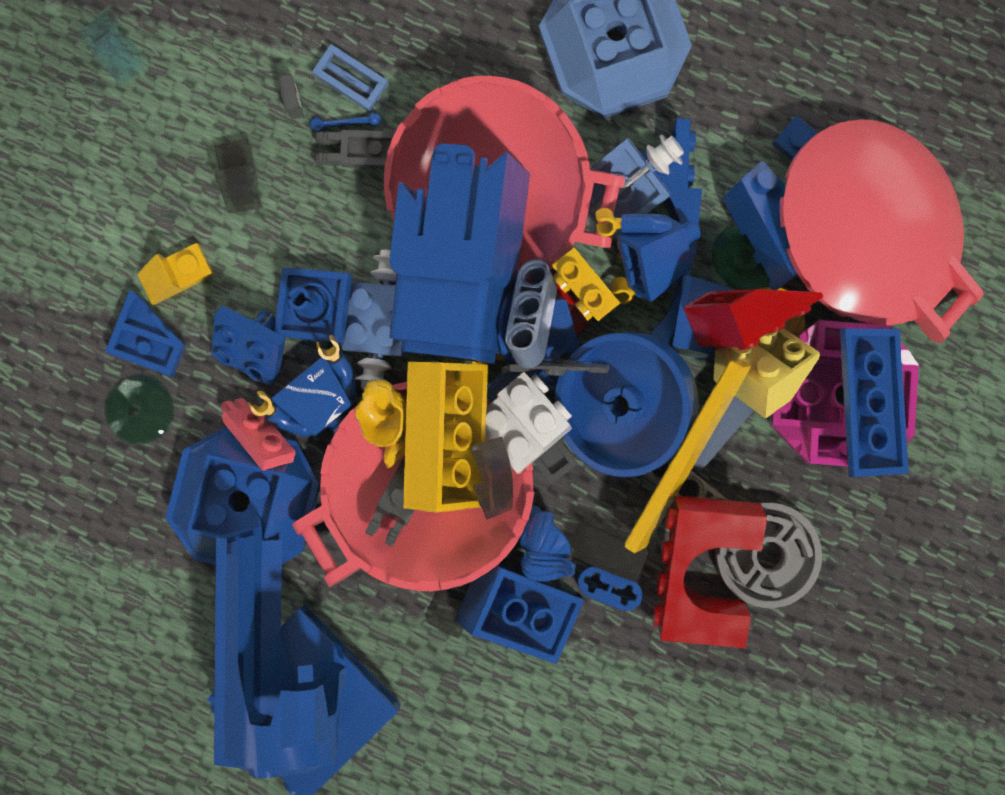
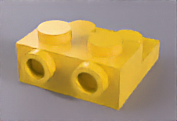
(578, 276)

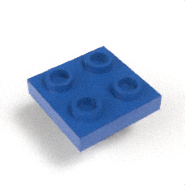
(313, 304)
(248, 344)

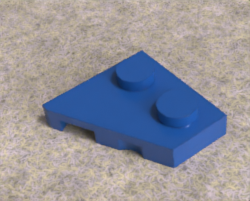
(145, 338)

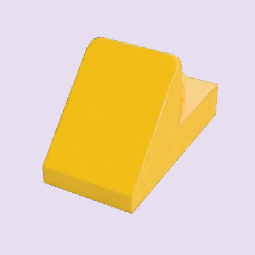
(174, 274)

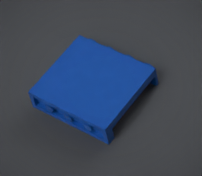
(366, 702)

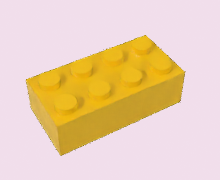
(442, 424)

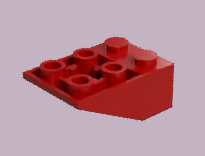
(744, 316)

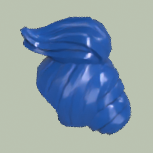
(545, 548)

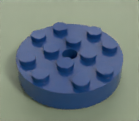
(655, 386)

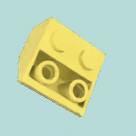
(776, 373)

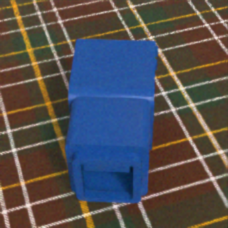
(457, 254)

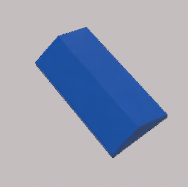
(874, 402)

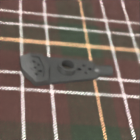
(559, 367)

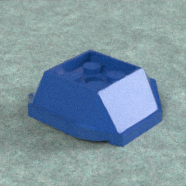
(213, 475)

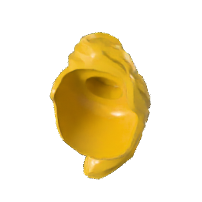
(383, 419)

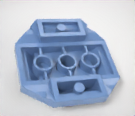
(609, 73)

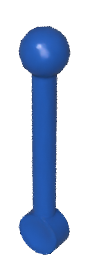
(318, 125)

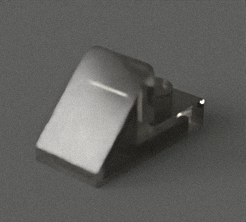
(237, 176)

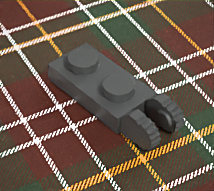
(358, 148)
(392, 506)

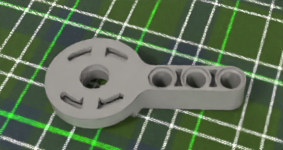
(793, 573)

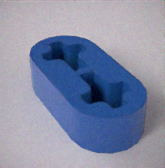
(605, 595)

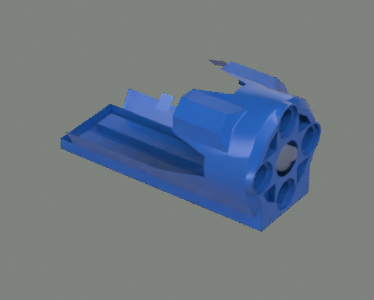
(257, 710)

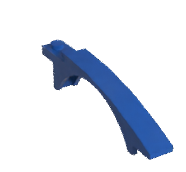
(683, 206)

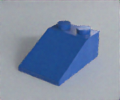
(519, 612)

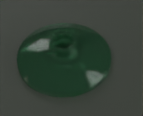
(729, 248)
(155, 411)

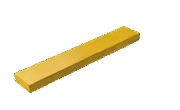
(687, 454)

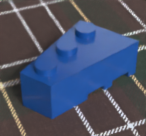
(756, 211)

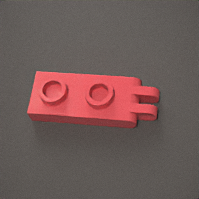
(257, 435)

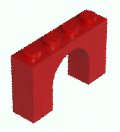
(695, 528)

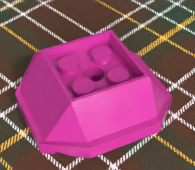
(813, 418)

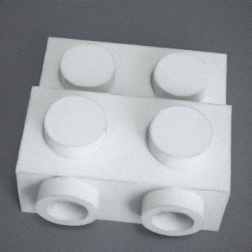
(526, 420)

